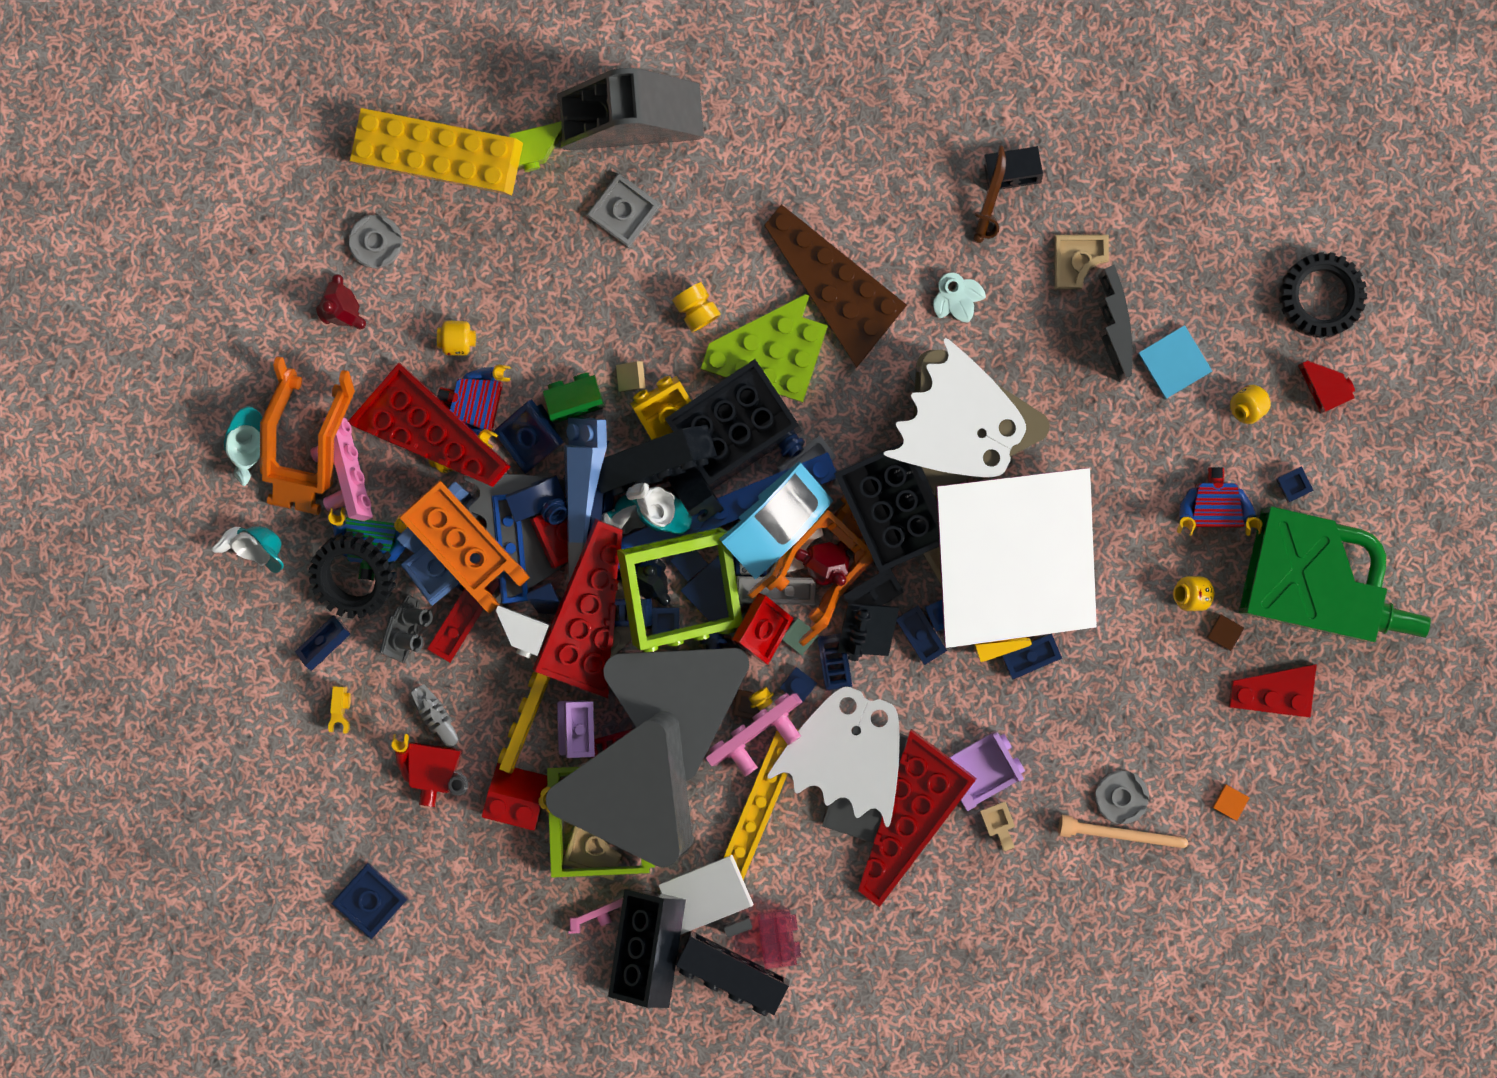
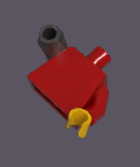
(429, 769)

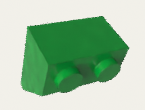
(573, 398)

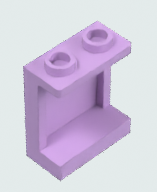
(575, 728)
(991, 765)

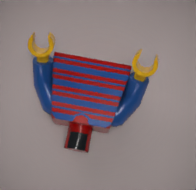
(477, 399)
(1217, 505)

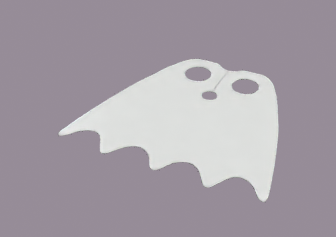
(951, 414)
(846, 764)

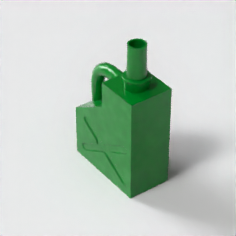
(1305, 579)

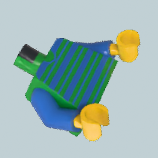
(383, 532)

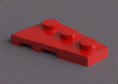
(1276, 692)

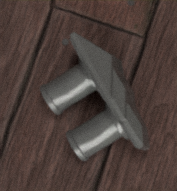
(402, 629)

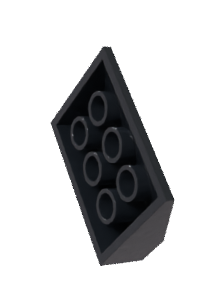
(743, 421)
(891, 507)

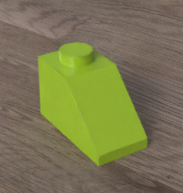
(537, 145)

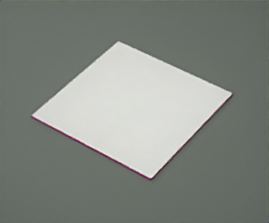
(1016, 557)

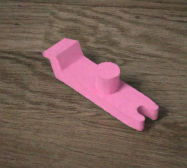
(601, 914)

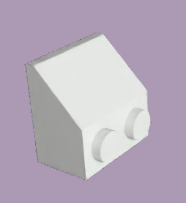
(523, 631)

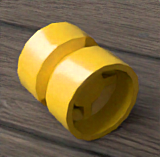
(696, 307)

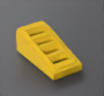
(994, 649)

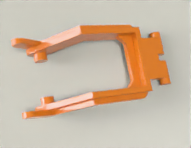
(293, 484)
(844, 527)

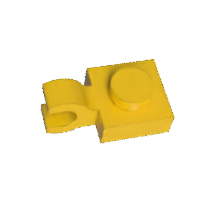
(340, 701)

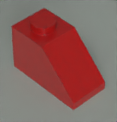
(1326, 385)

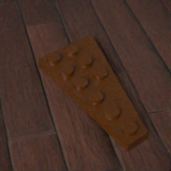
(844, 293)

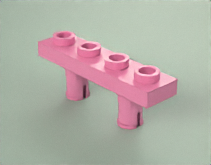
(350, 477)
(775, 717)

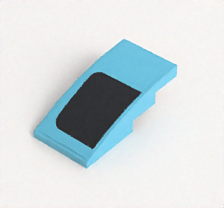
(777, 520)

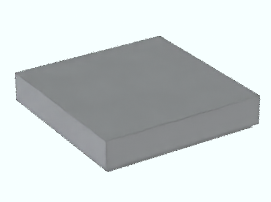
(623, 210)

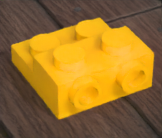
(658, 404)

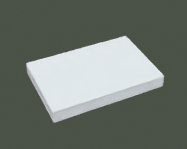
(709, 893)

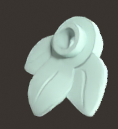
(959, 301)

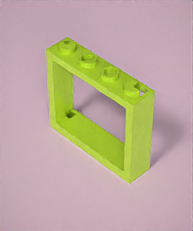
(630, 556)
(556, 843)

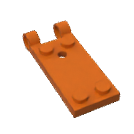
(454, 536)

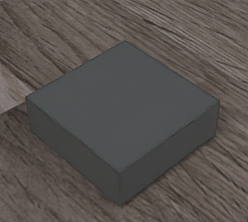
(738, 926)

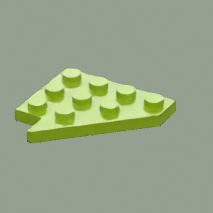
(779, 341)

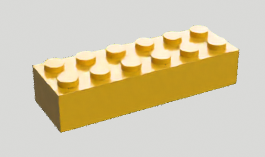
(436, 151)

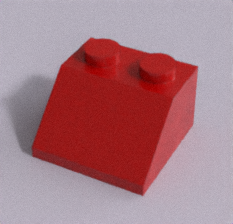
(515, 797)

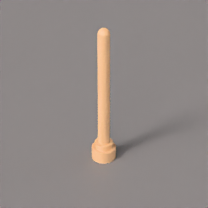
(1070, 826)

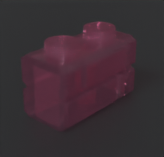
(777, 938)

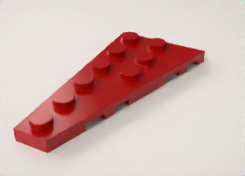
(418, 421)
(585, 619)
(924, 798)

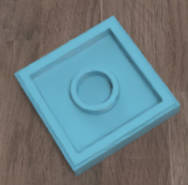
(1174, 362)

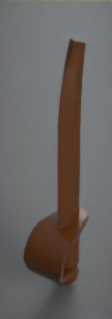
(990, 199)

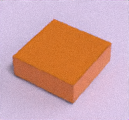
(1230, 802)

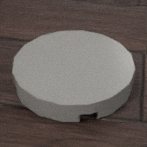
(375, 249)
(1115, 801)

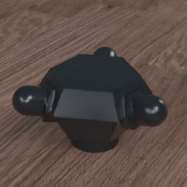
(651, 580)

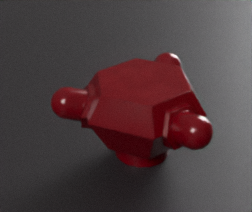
(339, 305)
(826, 562)

